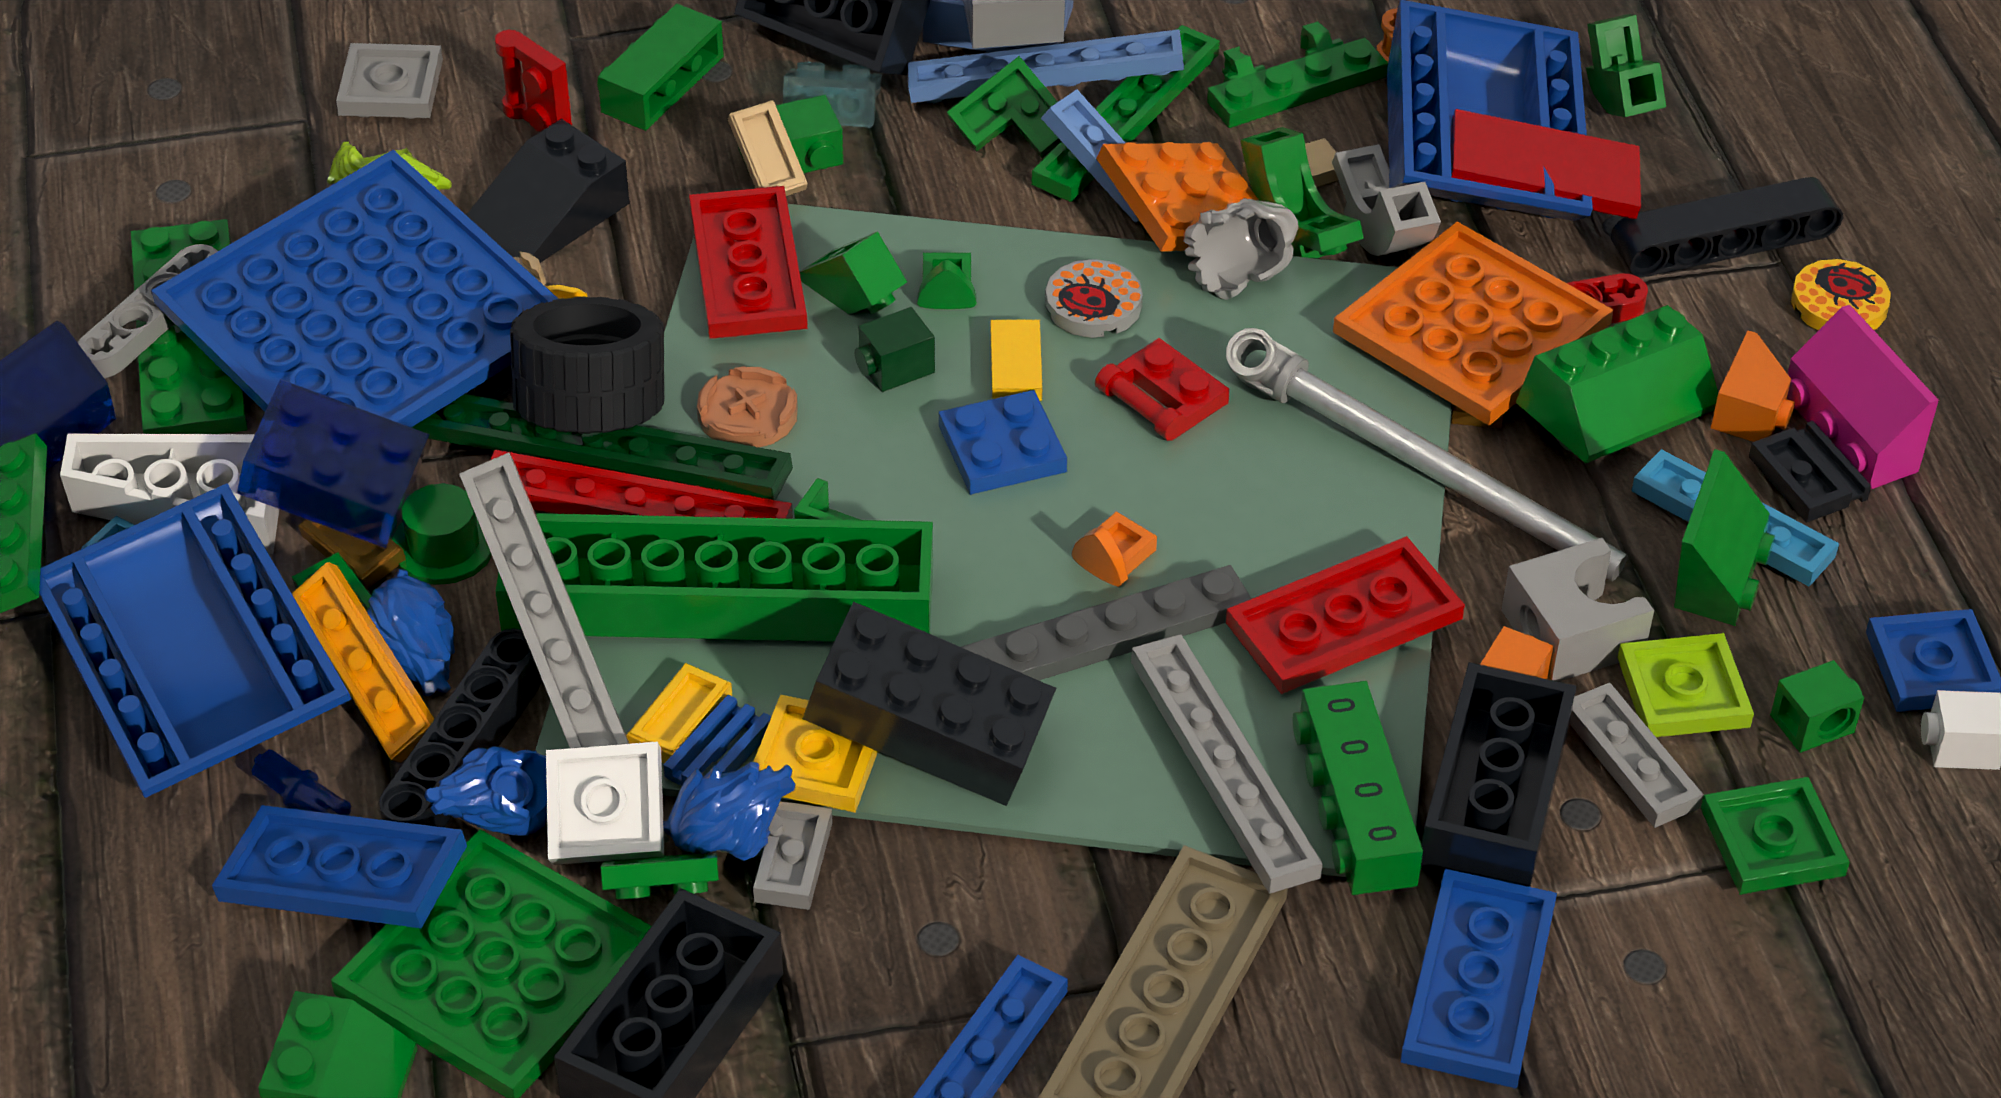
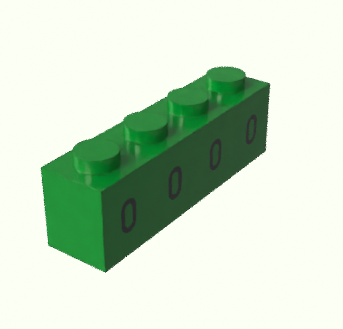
(1358, 788)

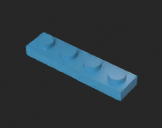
(1796, 547)

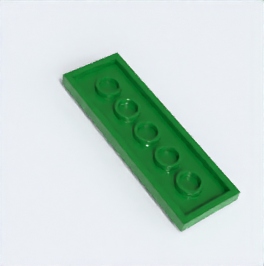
(178, 381)

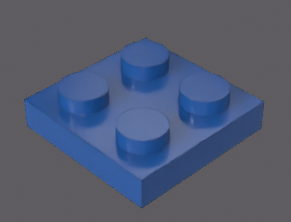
(1002, 442)
(1930, 655)

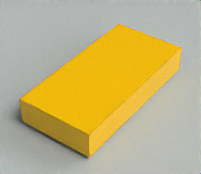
(1016, 357)
(680, 709)

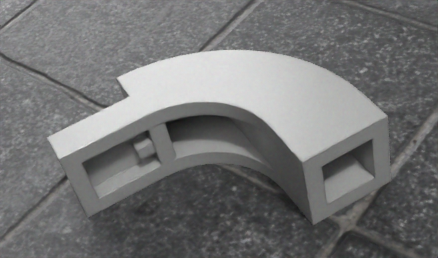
(1389, 217)

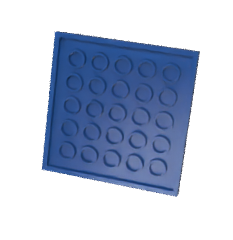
(359, 296)

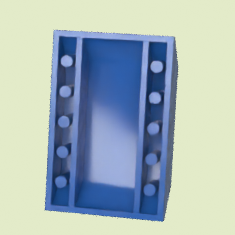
(1486, 67)
(188, 640)

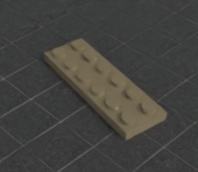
(1169, 983)

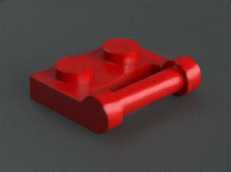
(544, 81)
(1172, 381)

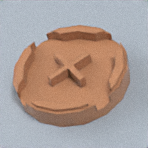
(747, 407)

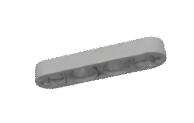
(114, 347)

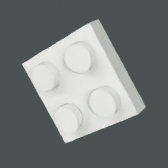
(604, 803)

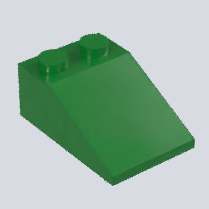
(1722, 545)

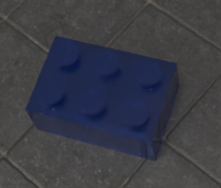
(332, 463)

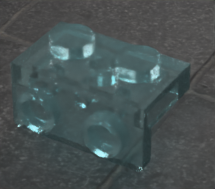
(848, 92)

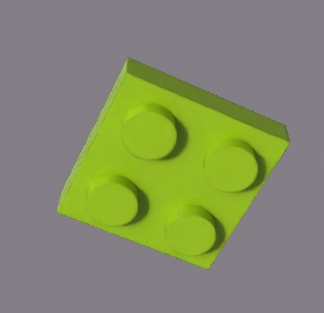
(1685, 685)

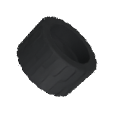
(587, 364)

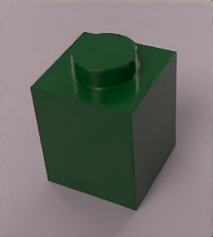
(895, 349)

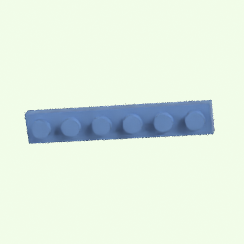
(1052, 64)

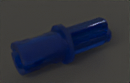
(297, 787)

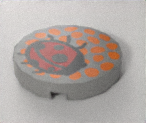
(1093, 297)

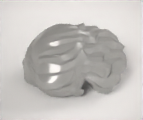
(1240, 245)

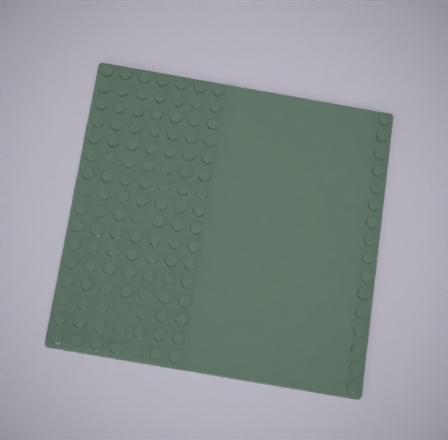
(1243, 488)

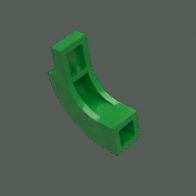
(1282, 175)

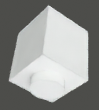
(1964, 730)

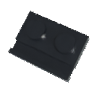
(1809, 471)

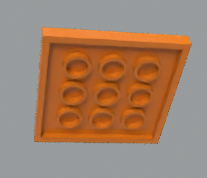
(1469, 320)

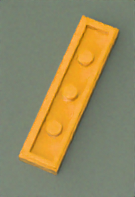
(364, 661)

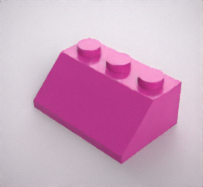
(1863, 398)

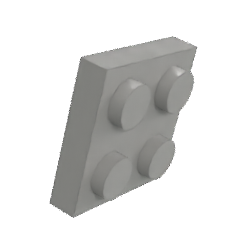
(389, 80)

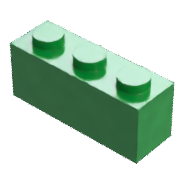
(660, 66)

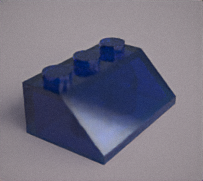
(52, 392)

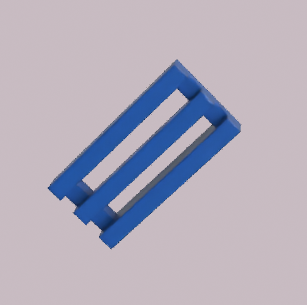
(712, 738)

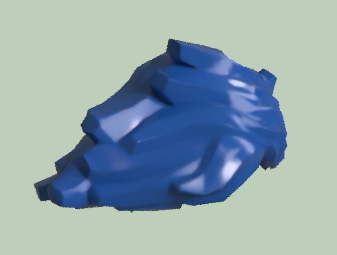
(416, 629)
(496, 791)
(728, 810)

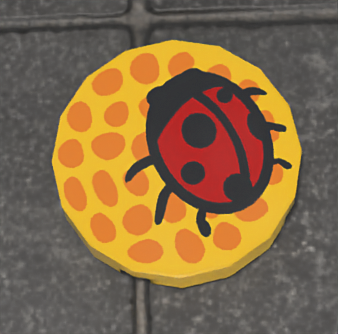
(1835, 283)

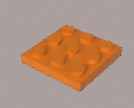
(1173, 184)

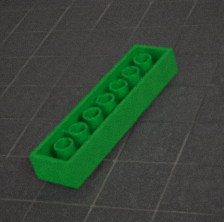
(735, 574)

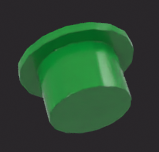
(441, 535)

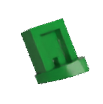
(946, 282)

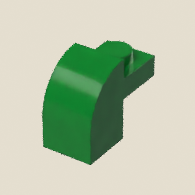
(1619, 74)

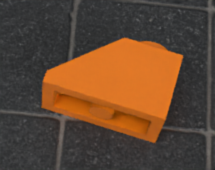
(1753, 393)

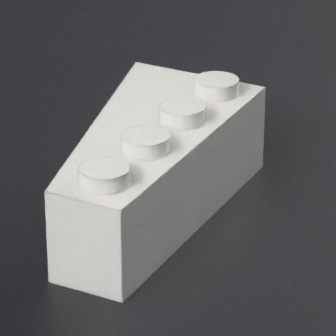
(155, 472)

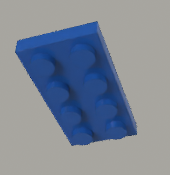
(340, 866)
(1479, 978)

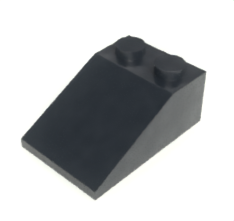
(552, 192)

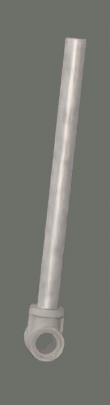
(1285, 377)

